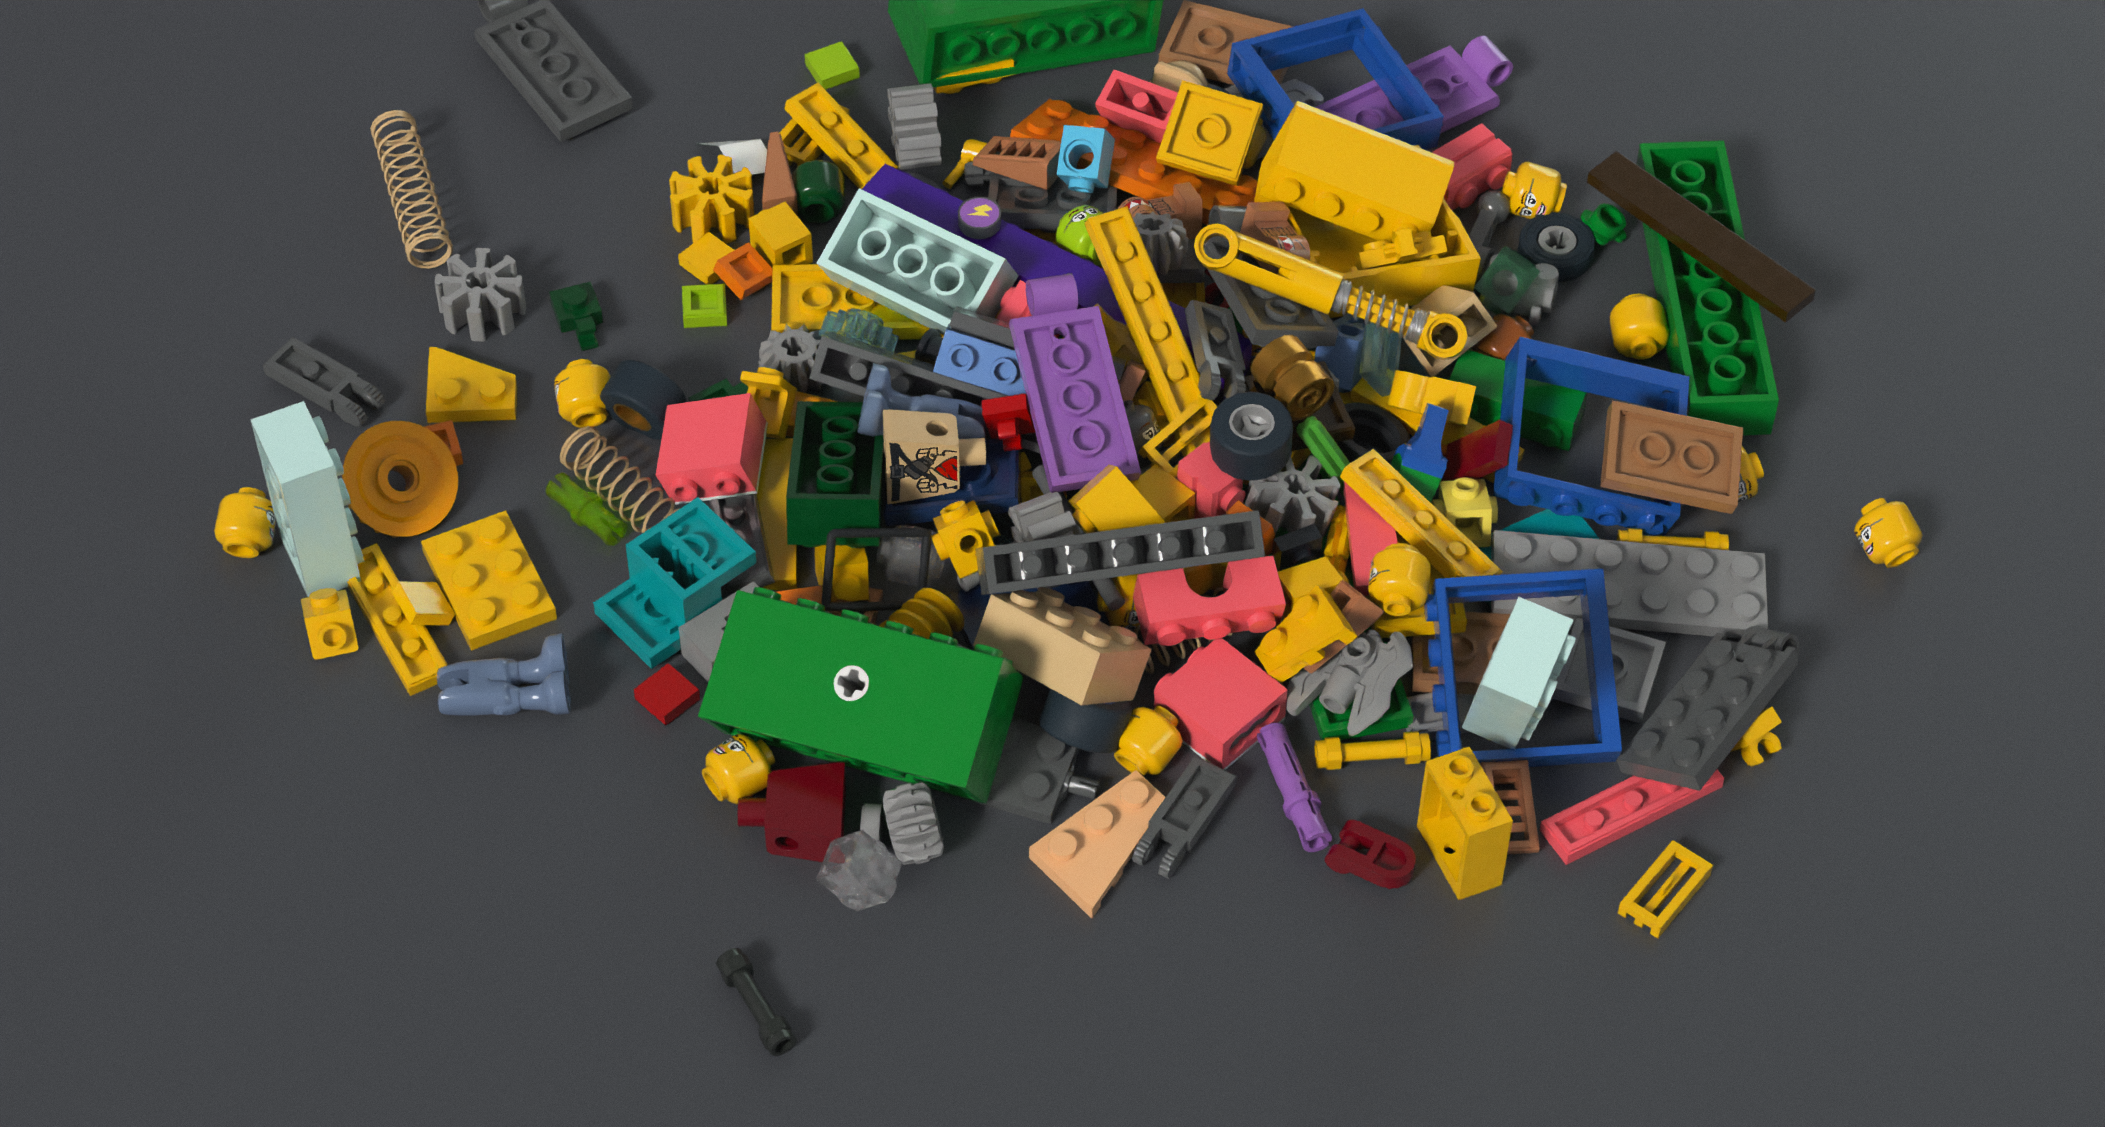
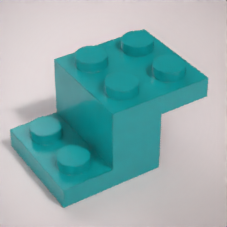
(672, 579)

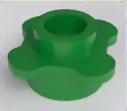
(1605, 223)

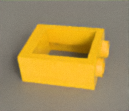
(1467, 815)

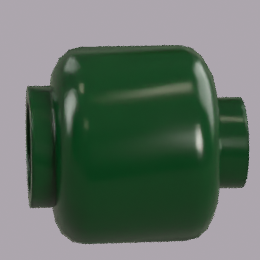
(819, 190)

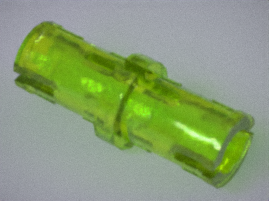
(586, 509)

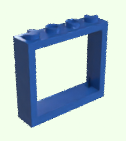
(1256, 57)
(1600, 377)
(1592, 592)

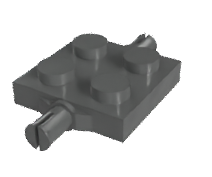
(1036, 774)

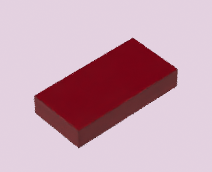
(1479, 452)

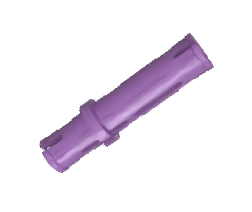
(1300, 802)

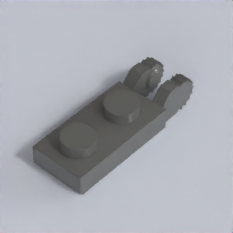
(1215, 349)
(323, 381)
(1185, 813)

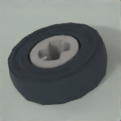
(1562, 231)

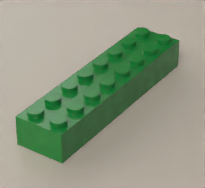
(1711, 324)

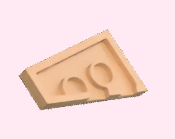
(1097, 842)

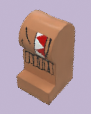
(1183, 204)
(1269, 224)

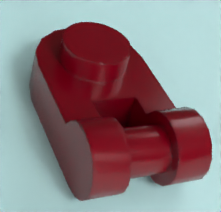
(1387, 864)

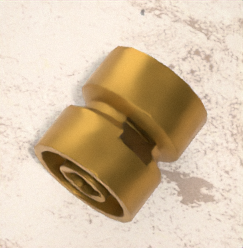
(1292, 375)

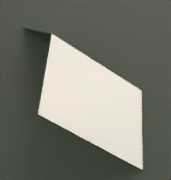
(744, 154)

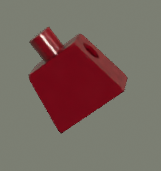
(800, 810)

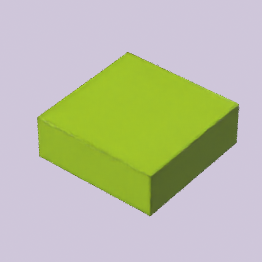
(832, 65)
(704, 305)

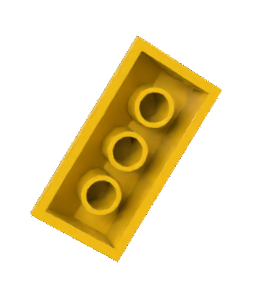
(1353, 175)

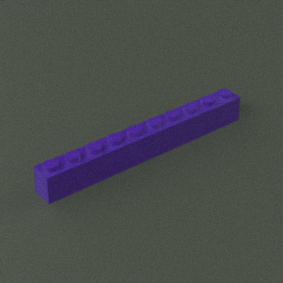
(1026, 253)

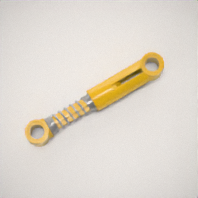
(1325, 289)

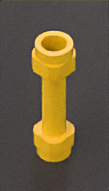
(1710, 540)
(1331, 753)

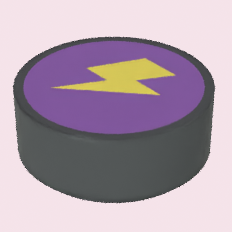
(979, 217)

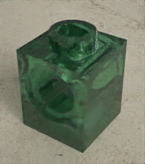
(1524, 270)

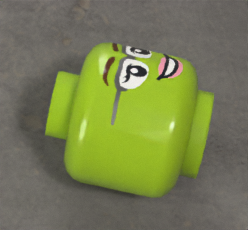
(1073, 236)

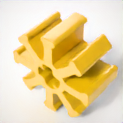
(711, 199)

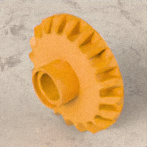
(423, 463)

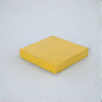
(1209, 133)

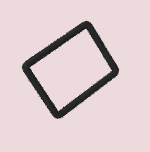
(871, 533)

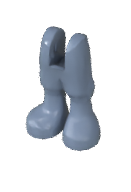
(881, 396)
(493, 684)

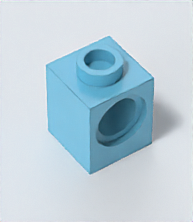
(1075, 143)

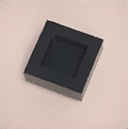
(1297, 547)

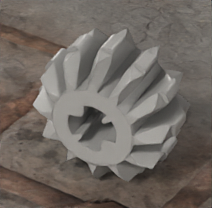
(1163, 240)
(793, 355)
(913, 823)

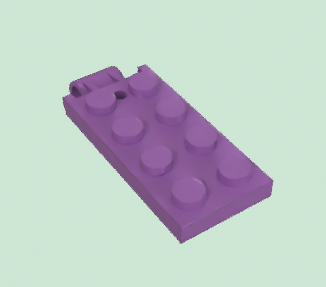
(1451, 81)
(1071, 386)

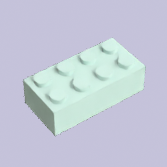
(913, 264)
(308, 497)
(1520, 674)

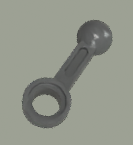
(1492, 209)

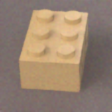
(1064, 646)

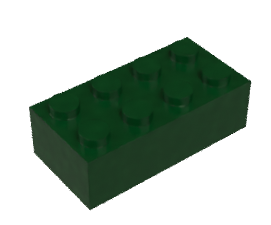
(833, 475)

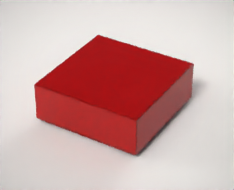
(666, 694)

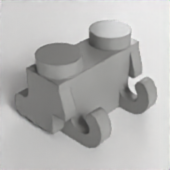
(1539, 297)

